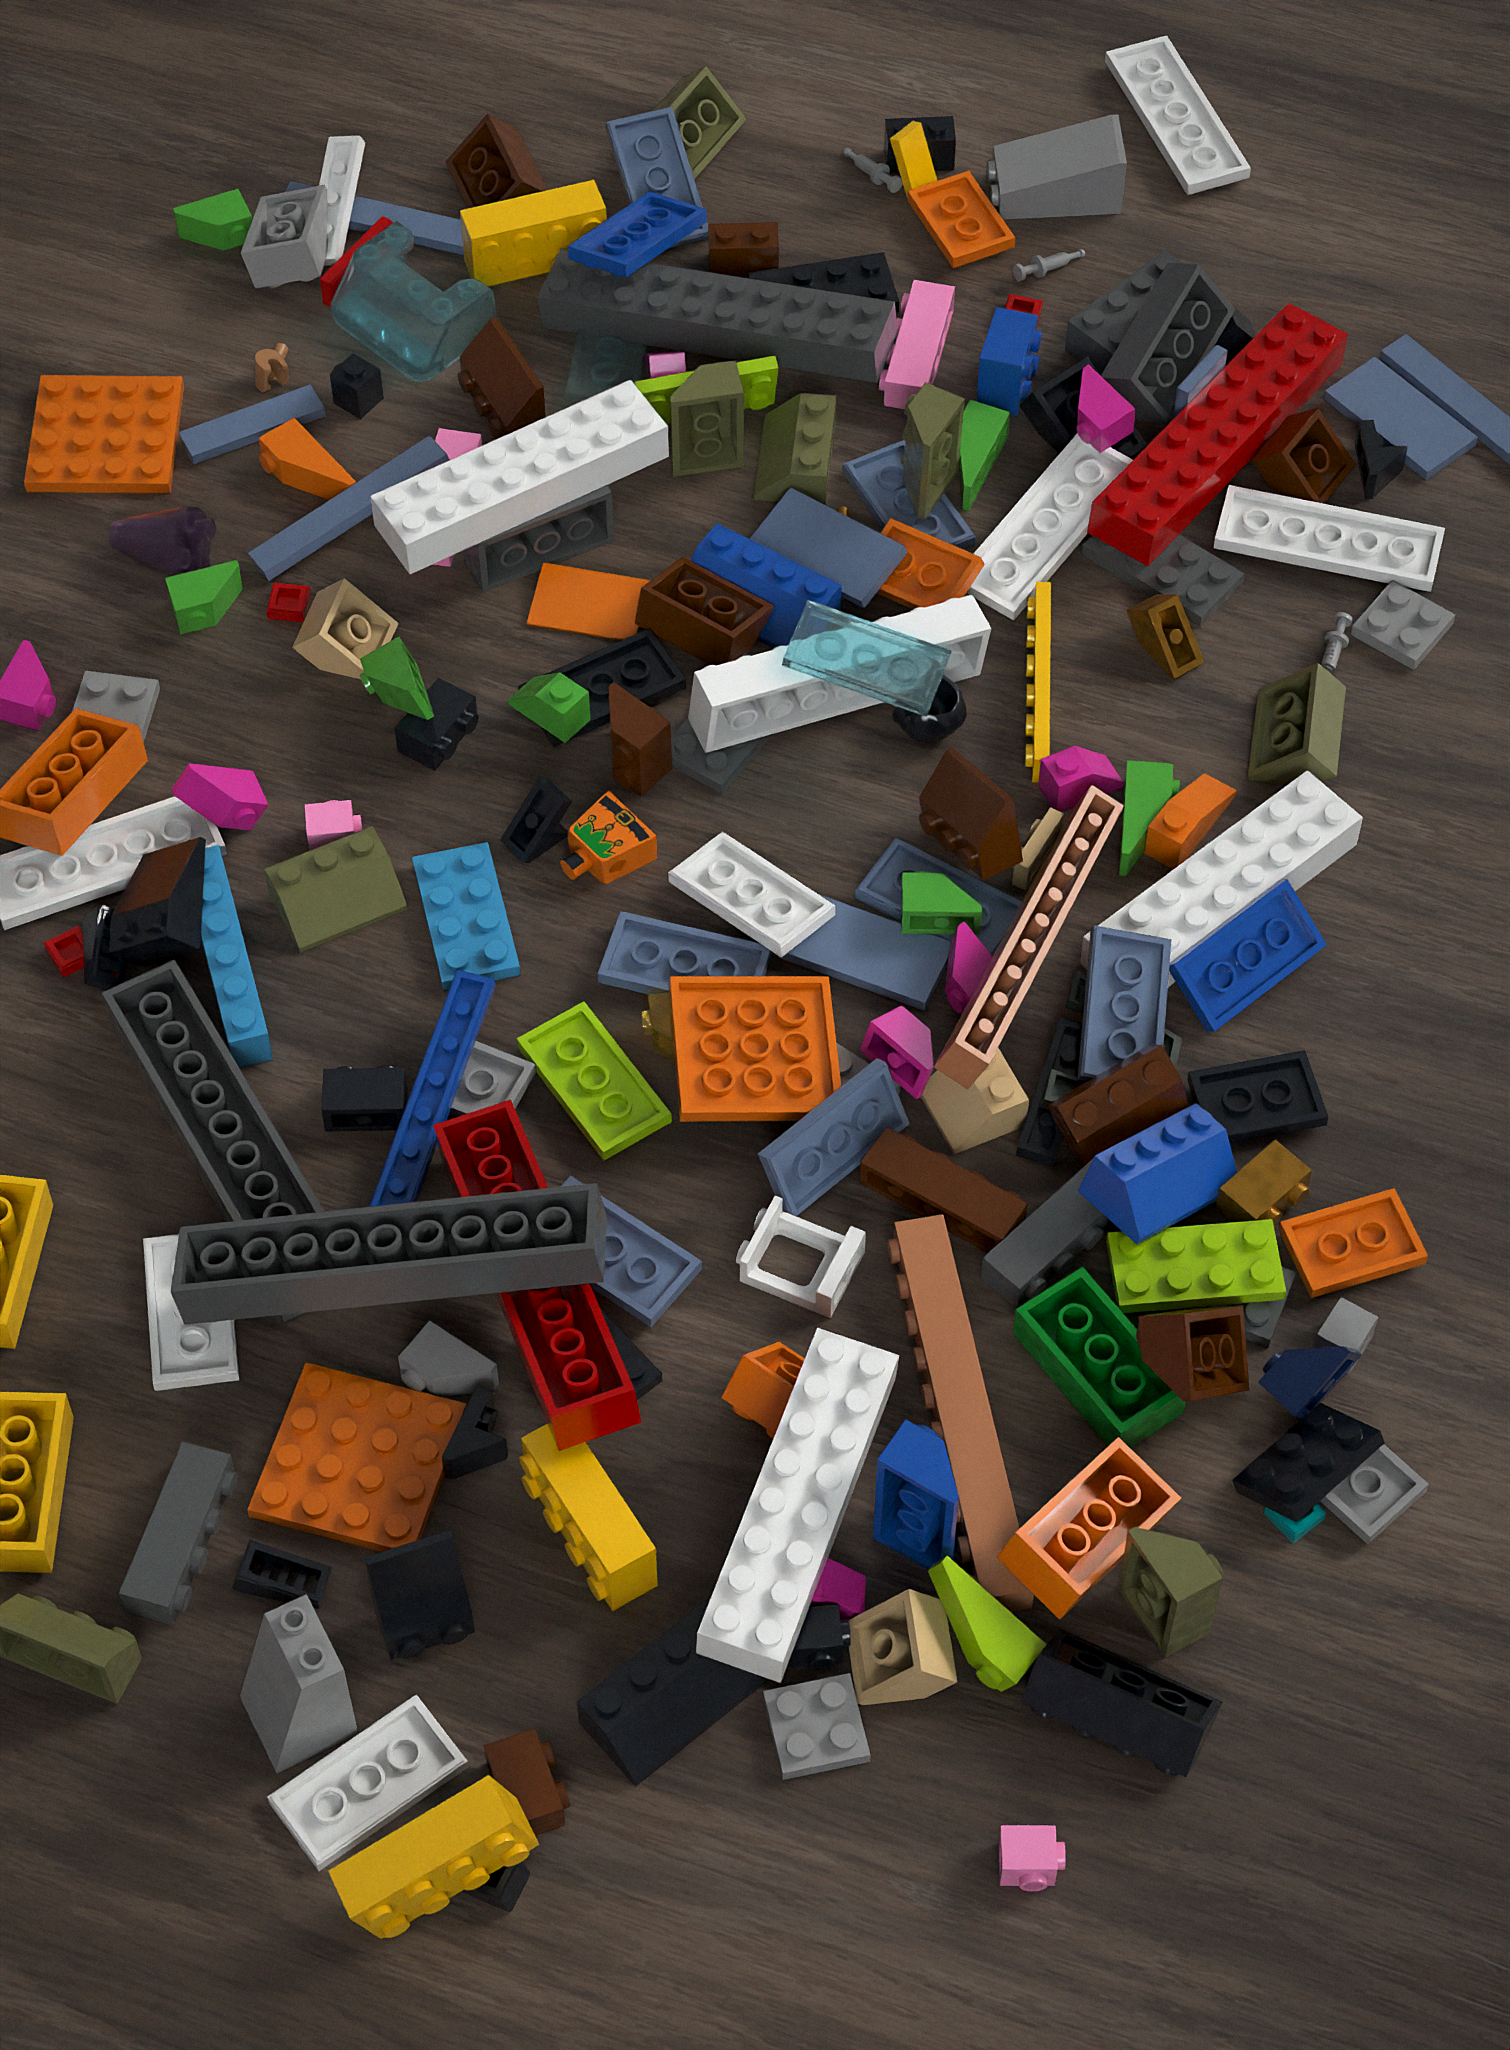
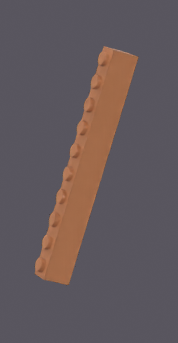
(1028, 938)
(958, 1402)

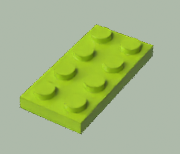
(756, 376)
(594, 1080)
(1197, 1267)

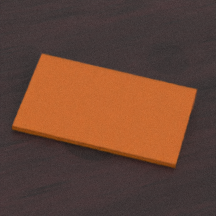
(586, 602)

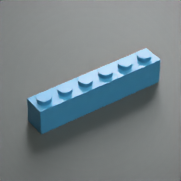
(231, 967)

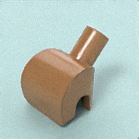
(271, 366)

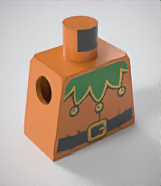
(608, 842)

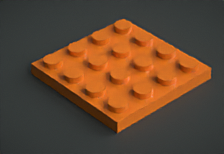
(104, 434)
(752, 1046)
(356, 1460)

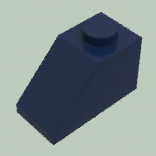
(1306, 1376)

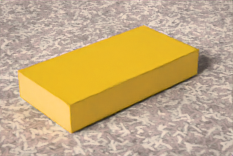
(913, 157)

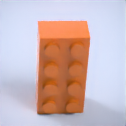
(70, 781)
(1086, 1527)

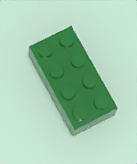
(1095, 1359)

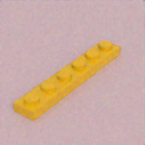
(1038, 667)

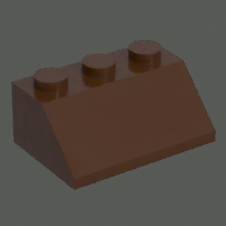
(494, 165)
(501, 381)
(702, 613)
(970, 816)
(1120, 1103)
(1197, 1350)

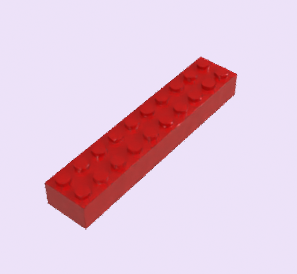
(1216, 434)
(554, 1328)

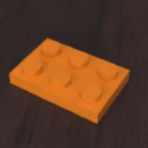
(961, 219)
(930, 569)
(1353, 1243)

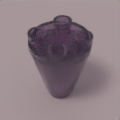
(166, 539)

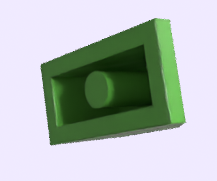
(215, 221)
(203, 595)
(554, 704)
(936, 905)

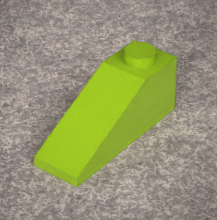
(987, 1631)

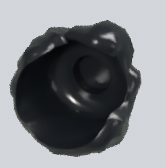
(943, 719)

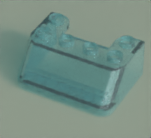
(404, 313)

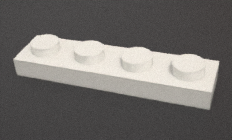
(340, 177)

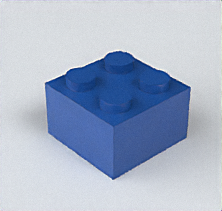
(1009, 360)

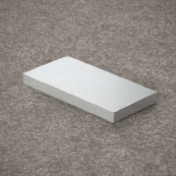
(752, 894)
(182, 1352)
(367, 1782)

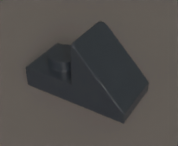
(1376, 463)
(537, 822)
(472, 1442)

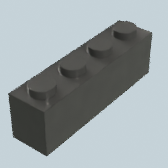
(1044, 1244)
(178, 1534)

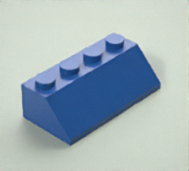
(767, 577)
(1161, 1173)
(916, 1496)

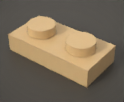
(1035, 851)

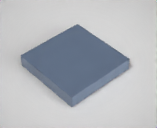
(1200, 377)

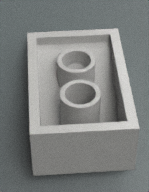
(287, 237)

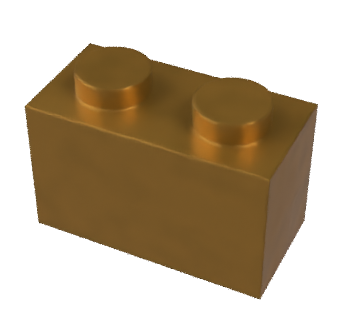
(1265, 1186)

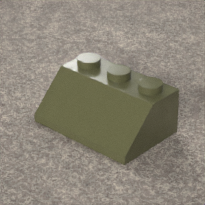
(703, 116)
(708, 421)
(931, 445)
(797, 448)
(1297, 727)
(335, 889)
(1170, 1587)
(67, 1646)

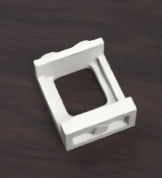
(833, 1273)

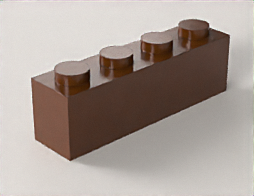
(936, 1186)

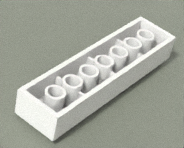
(520, 476)
(763, 697)
(1281, 839)
(797, 1505)

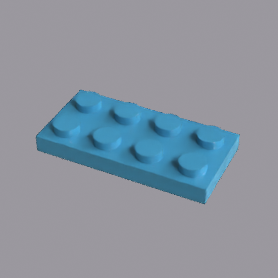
(465, 913)

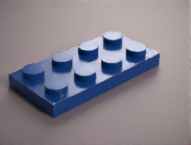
(637, 234)
(1246, 955)

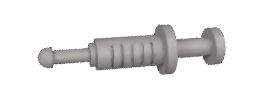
(878, 172)
(1040, 266)
(1336, 641)

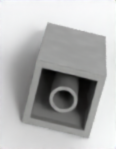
(1060, 172)
(296, 1687)

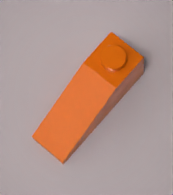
(301, 461)
(1187, 820)

